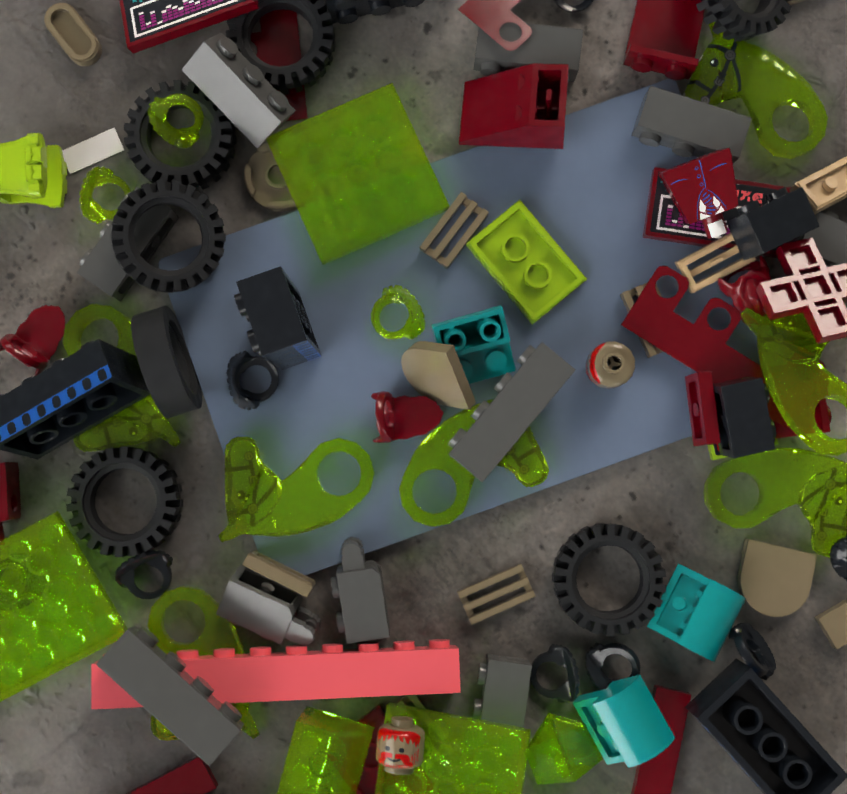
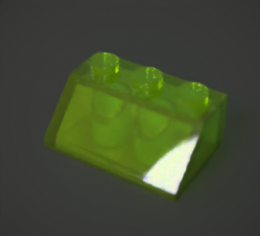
(325, 754)

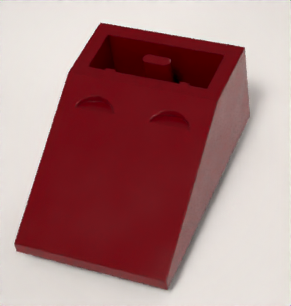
(516, 108)

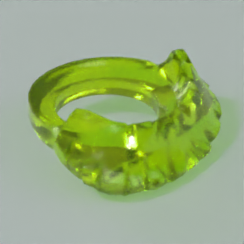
(180, 137)
(98, 177)
(414, 324)

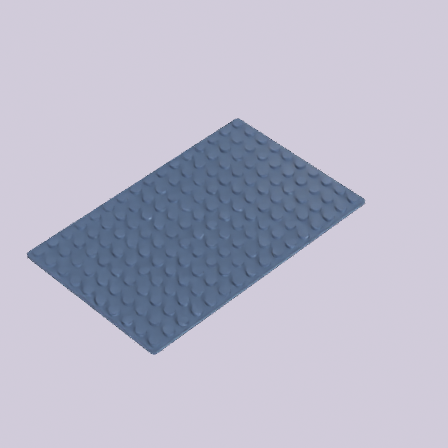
(595, 210)

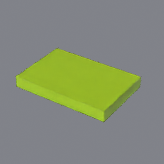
(526, 262)

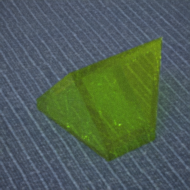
(561, 751)

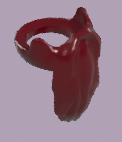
(744, 289)
(36, 337)
(404, 416)

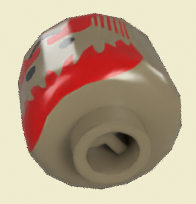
(601, 373)
(400, 745)

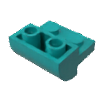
(480, 343)
(696, 612)
(625, 722)

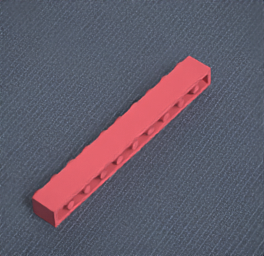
(308, 674)

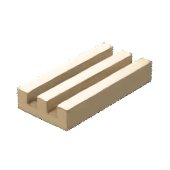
(689, 274)

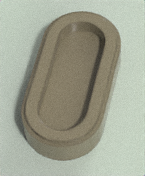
(73, 34)

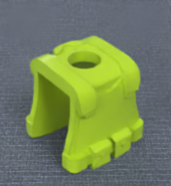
(32, 172)

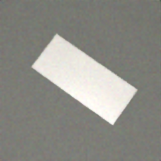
(92, 150)

